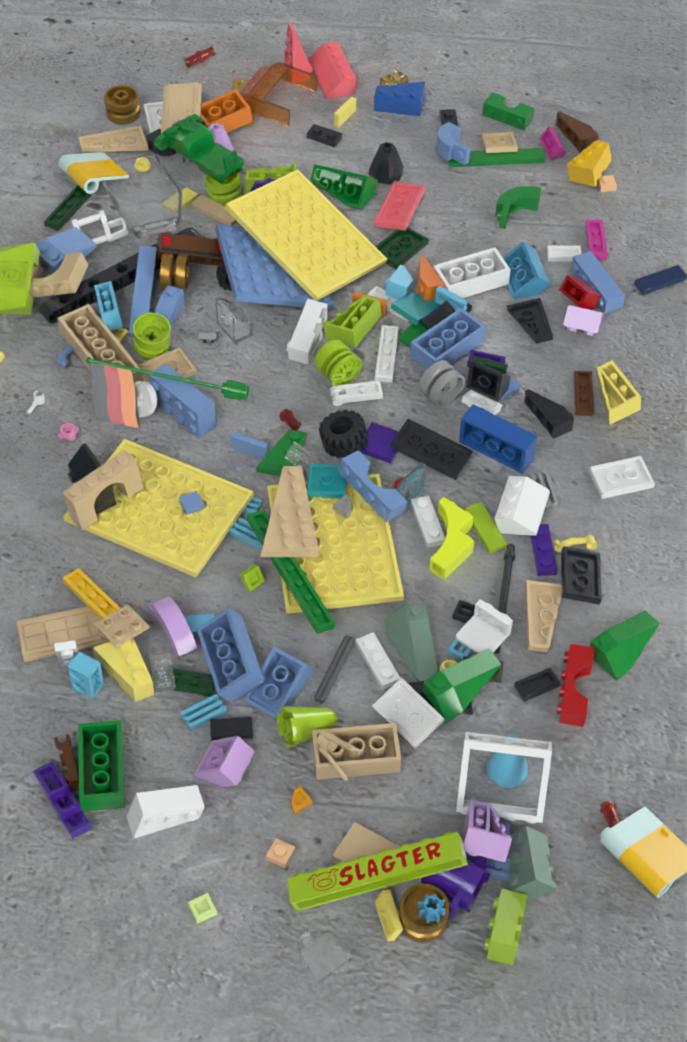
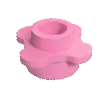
(68, 432)

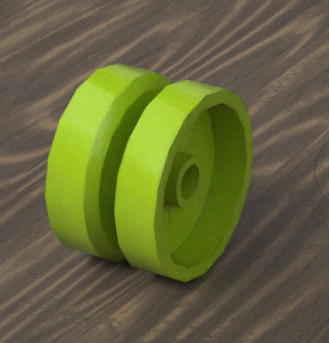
(225, 192)

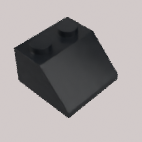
(487, 380)

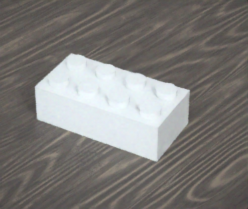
(474, 273)

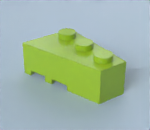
(355, 322)
(505, 926)

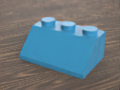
(526, 272)

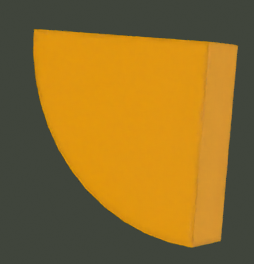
(300, 800)

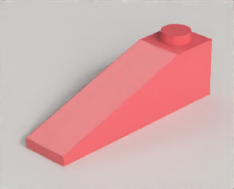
(294, 53)

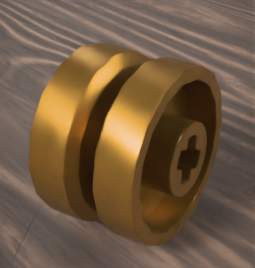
(122, 104)
(174, 271)
(418, 928)

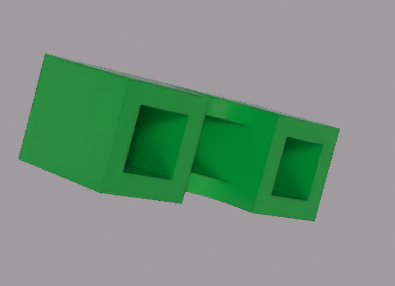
(517, 117)

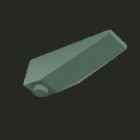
(413, 639)

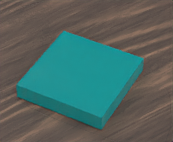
(325, 481)

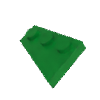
(275, 460)

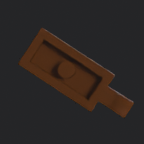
(67, 760)

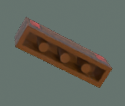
(199, 249)

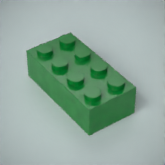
(101, 766)

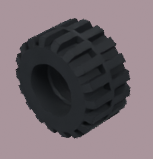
(343, 433)

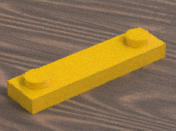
(90, 593)

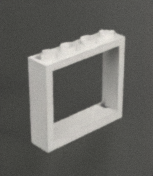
(510, 746)

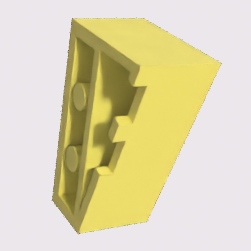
(617, 393)
(126, 667)

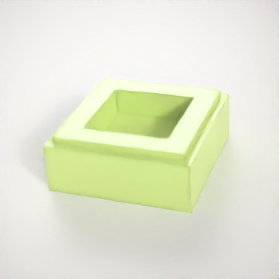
(202, 908)

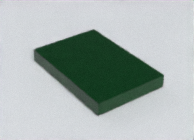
(401, 246)

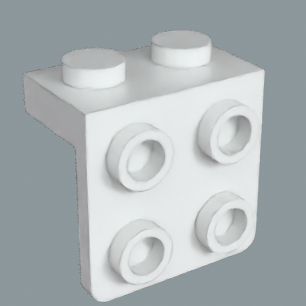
(485, 629)

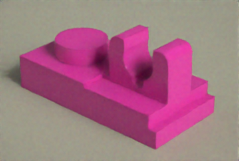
(552, 144)

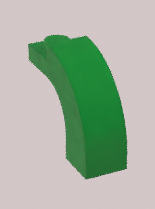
(514, 199)

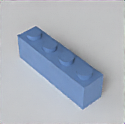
(594, 274)

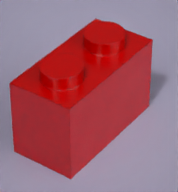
(579, 292)

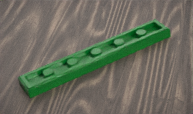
(523, 156)

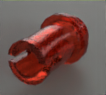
(287, 417)
(610, 813)

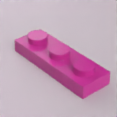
(596, 238)

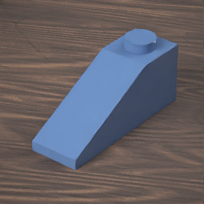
(171, 303)

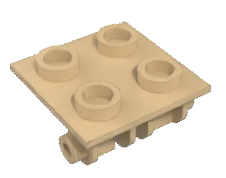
(121, 626)

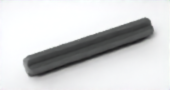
(334, 669)

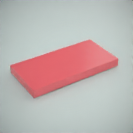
(399, 206)

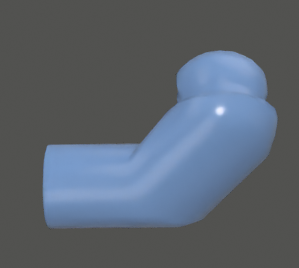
(61, 356)

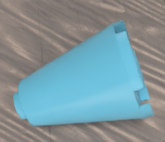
(507, 769)

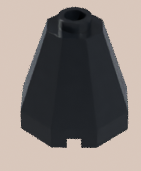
(386, 164)

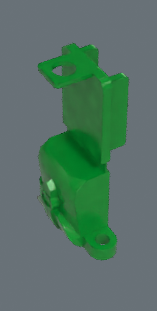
(197, 143)

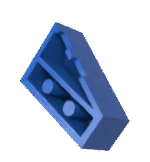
(400, 98)

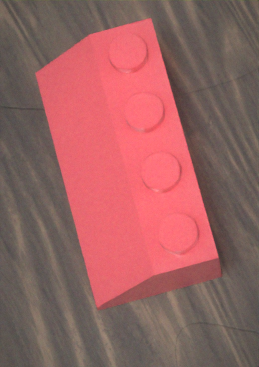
(333, 71)

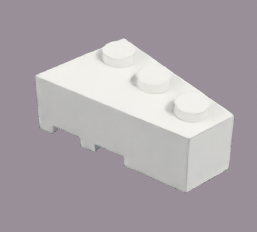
(164, 809)

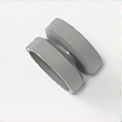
(442, 383)

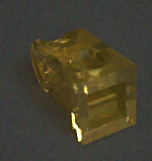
(394, 78)

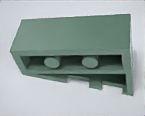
(529, 864)

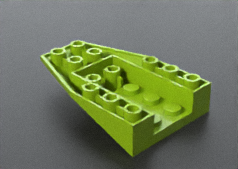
(15, 278)

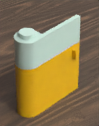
(90, 168)
(647, 850)

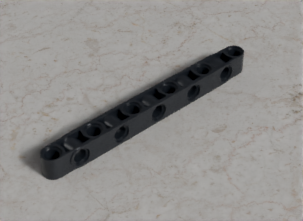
(120, 275)

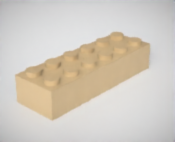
(93, 339)

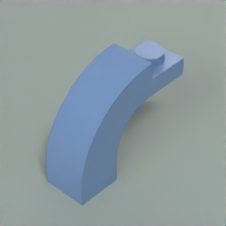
(449, 146)

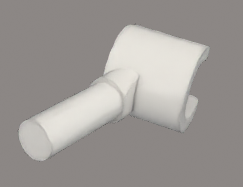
(38, 400)

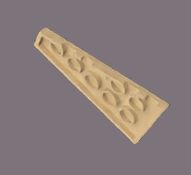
(291, 521)

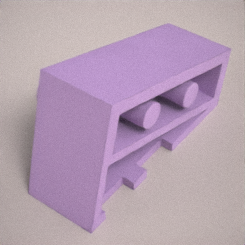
(484, 833)

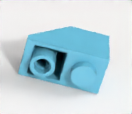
(399, 283)

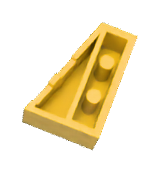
(590, 163)

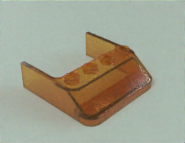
(265, 80)

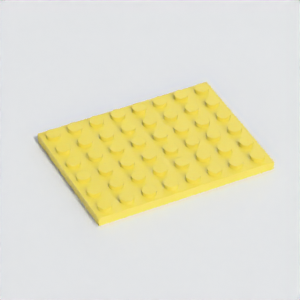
(306, 234)
(155, 521)
(354, 556)

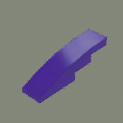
(62, 800)

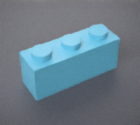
(108, 305)

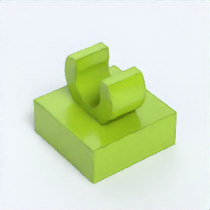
(252, 577)

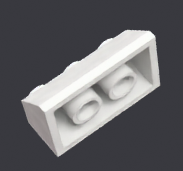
(521, 506)

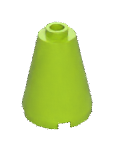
(298, 722)

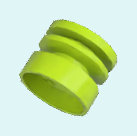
(151, 335)
(337, 363)

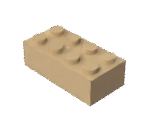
(378, 752)

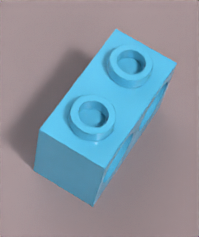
(85, 675)

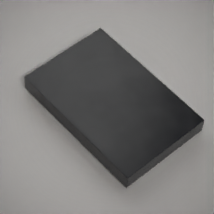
(581, 575)

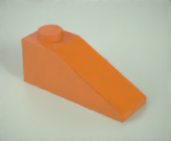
(427, 280)

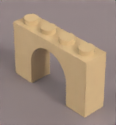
(63, 281)
(82, 495)

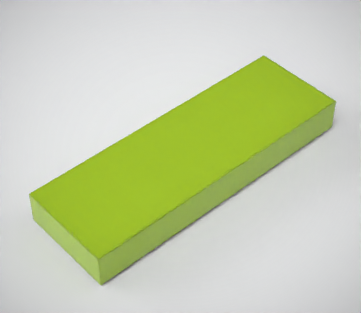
(486, 528)

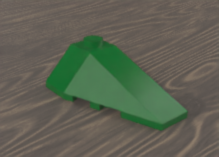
(348, 187)
(623, 643)
(459, 684)

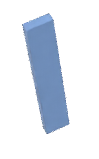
(143, 283)

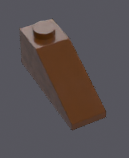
(577, 132)

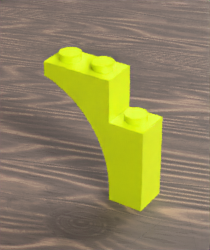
(457, 544)

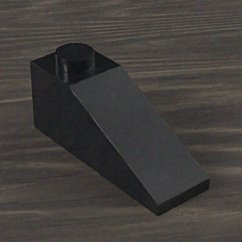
(549, 413)

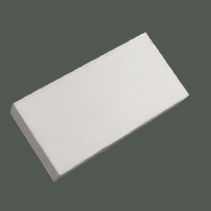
(562, 253)

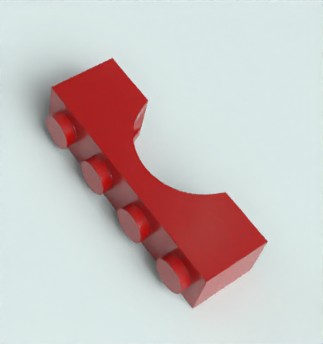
(574, 705)

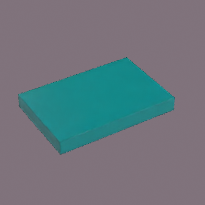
(413, 307)

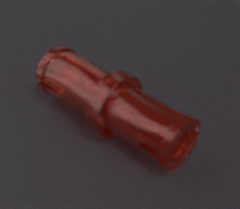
(199, 56)

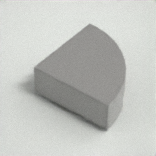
(343, 506)

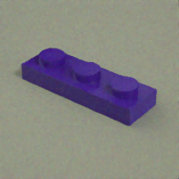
(543, 552)

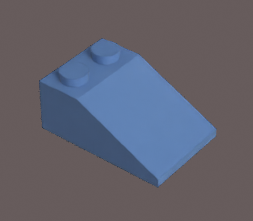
(57, 246)
(282, 683)

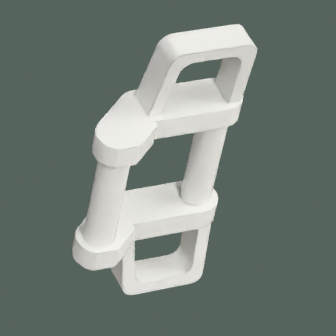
(107, 225)

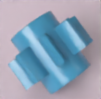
(432, 902)

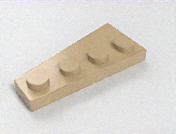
(118, 140)
(541, 613)

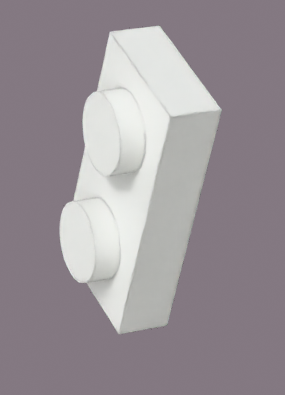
(481, 401)

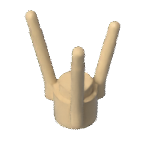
(329, 742)

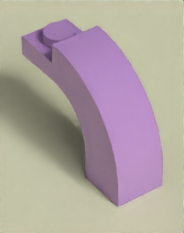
(174, 624)

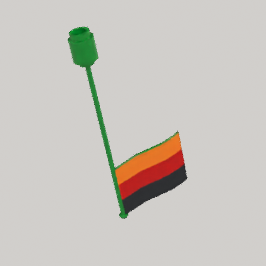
(116, 392)

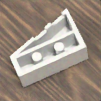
(308, 332)

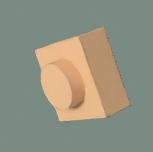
(607, 183)
(280, 853)

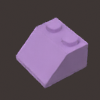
(583, 319)
(225, 761)

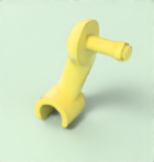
(589, 540)

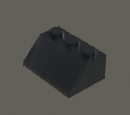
(83, 464)

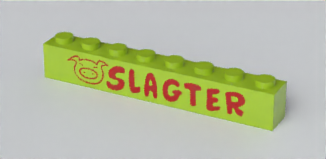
(377, 871)

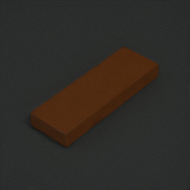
(583, 393)

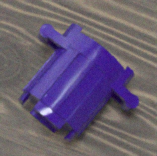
(461, 883)

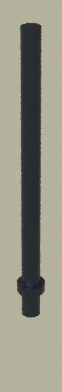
(509, 557)

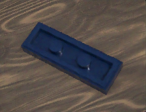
(660, 279)

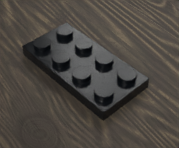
(431, 449)

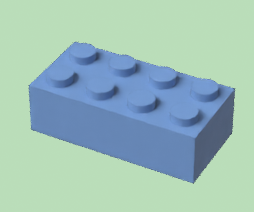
(448, 339)
(184, 402)
(230, 655)

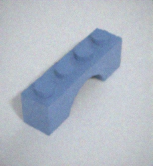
(386, 502)

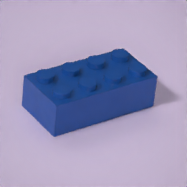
(497, 438)

